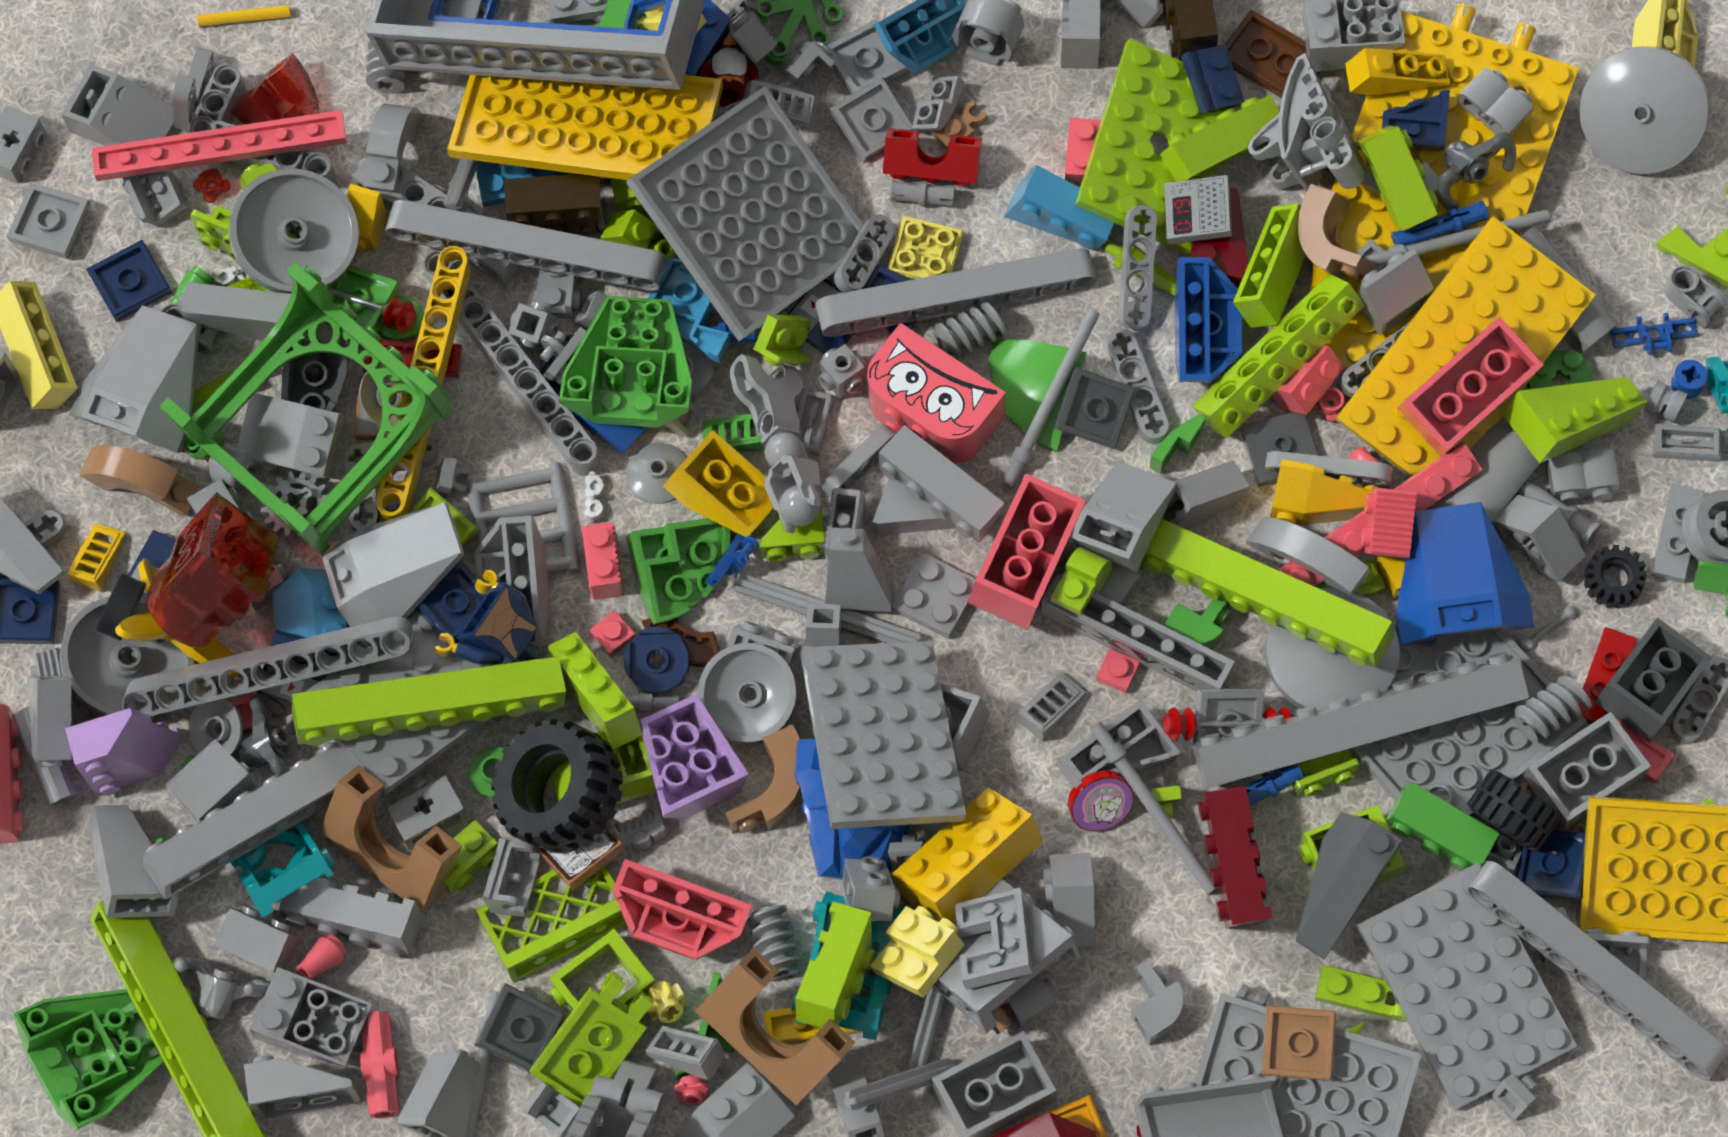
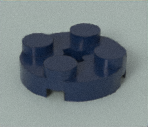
(671, 673)

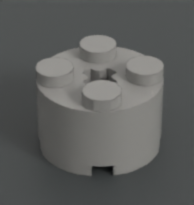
(989, 29)

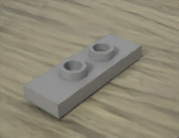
(1671, 552)

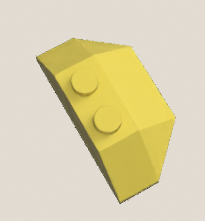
(1667, 26)

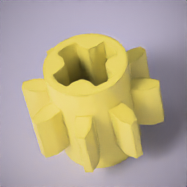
(666, 1002)

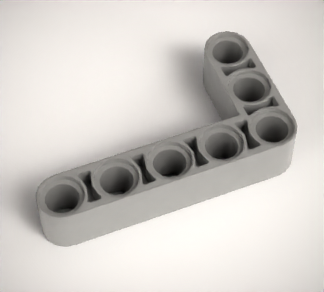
(227, 96)

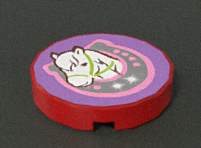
(1100, 801)

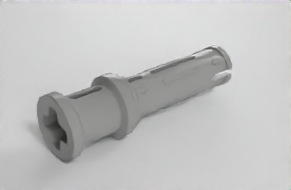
(1580, 524)

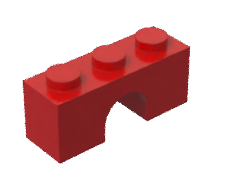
(905, 158)

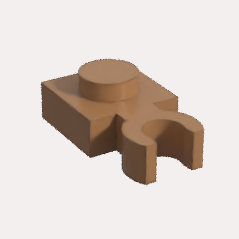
(960, 125)

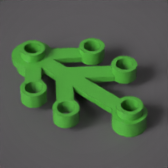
(799, 9)

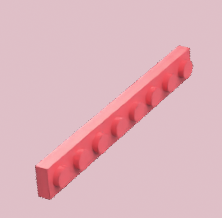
(219, 145)
(1430, 484)

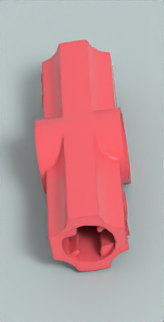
(380, 1065)

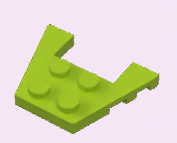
(1710, 259)

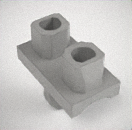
(554, 347)

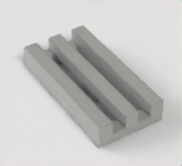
(817, 396)
(1687, 454)

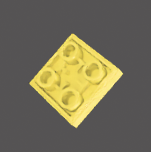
(924, 249)

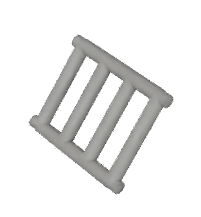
(559, 503)

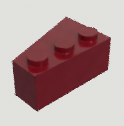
(1227, 252)

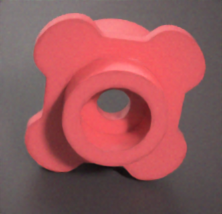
(1338, 399)
(692, 1090)

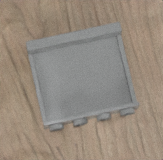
(1046, 942)
(1211, 1110)

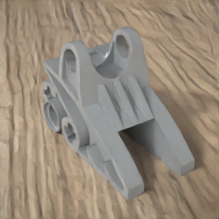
(1308, 134)
(627, 1103)

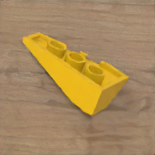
(1312, 498)

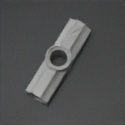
(53, 780)

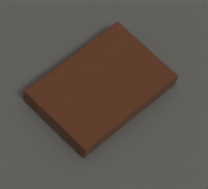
(1264, 52)

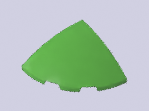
(1025, 374)
(675, 563)

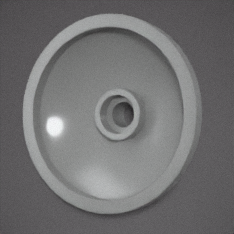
(729, 678)

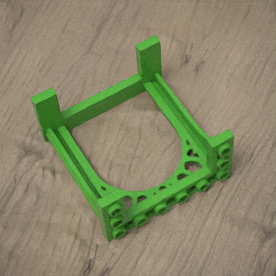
(305, 312)

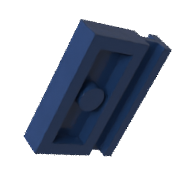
(1213, 79)

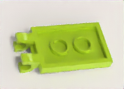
(592, 1040)

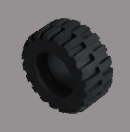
(524, 775)

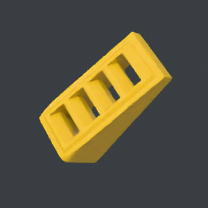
(97, 580)

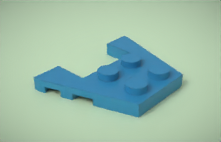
(691, 310)

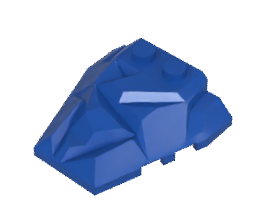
(834, 845)

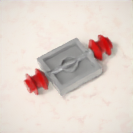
(1219, 713)

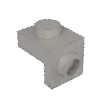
(551, 1109)

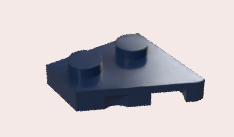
(1422, 120)

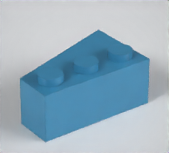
(1049, 205)

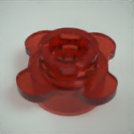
(205, 179)

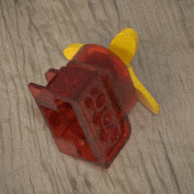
(206, 582)

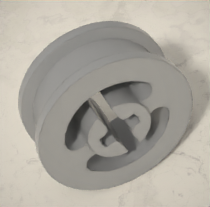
(1704, 534)

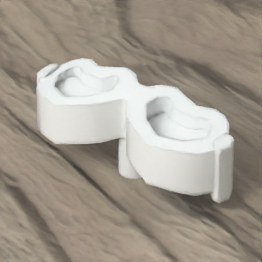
(228, 276)
(593, 490)

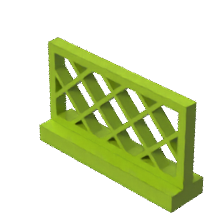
(559, 940)

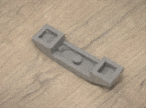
(1310, 551)

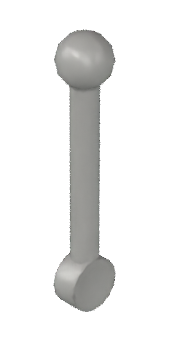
(1527, 643)

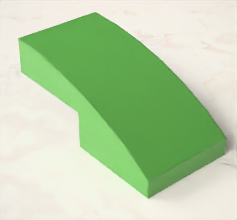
(1181, 438)

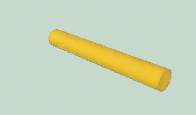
(244, 15)

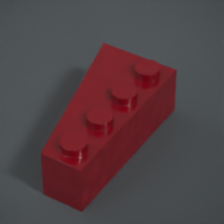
(1234, 857)

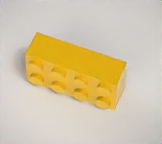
(968, 855)

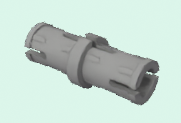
(922, 193)

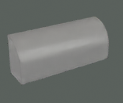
(1594, 320)
(1504, 466)

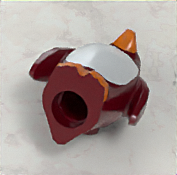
(732, 68)

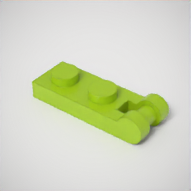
(1356, 993)

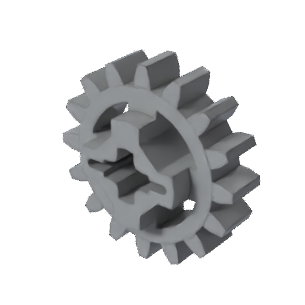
(294, 491)

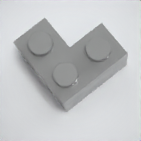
(1542, 534)
(1071, 893)

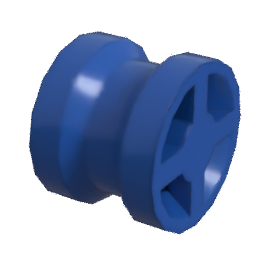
(1687, 384)

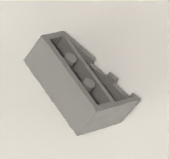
(1081, 34)

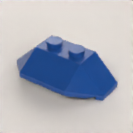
(1205, 321)

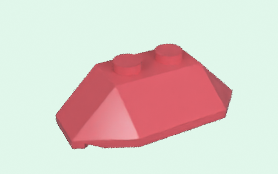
(677, 912)

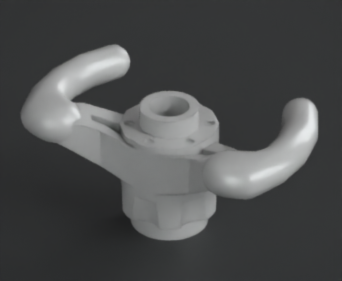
(218, 986)

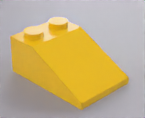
(721, 486)

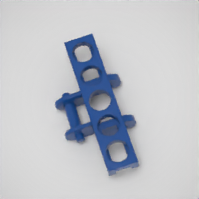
(1663, 340)
(732, 561)

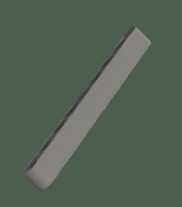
(527, 245)
(955, 292)
(521, 374)
(278, 656)
(1597, 970)

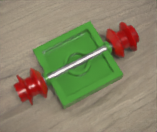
(372, 300)

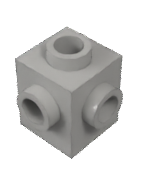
(525, 318)
(842, 371)

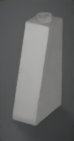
(232, 309)
(119, 860)

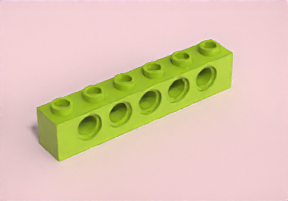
(1278, 355)

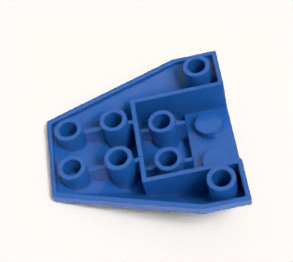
(1459, 578)

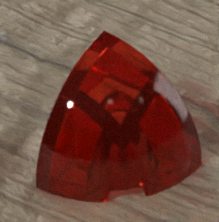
(280, 95)

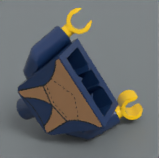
(496, 629)

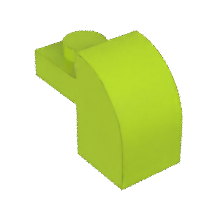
(1083, 576)

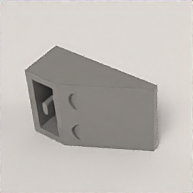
(1343, 28)
(115, 110)
(1123, 515)
(309, 1018)

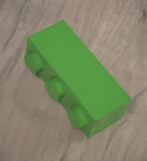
(1440, 827)

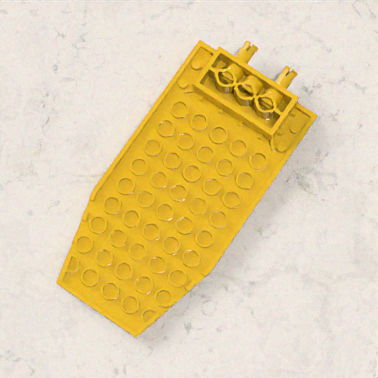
(1503, 192)

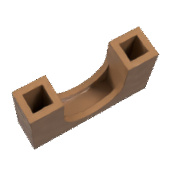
(353, 830)
(789, 1067)

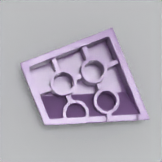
(121, 749)
(690, 759)

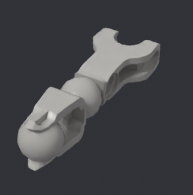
(778, 425)

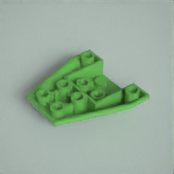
(629, 366)
(87, 1052)

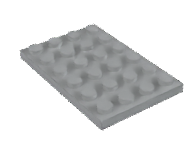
(882, 735)
(403, 752)
(1465, 988)
(1366, 1088)

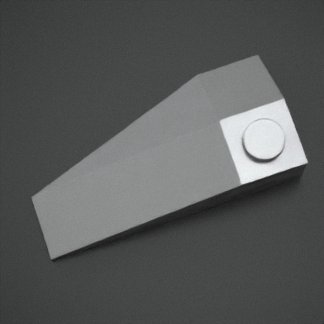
(23, 556)

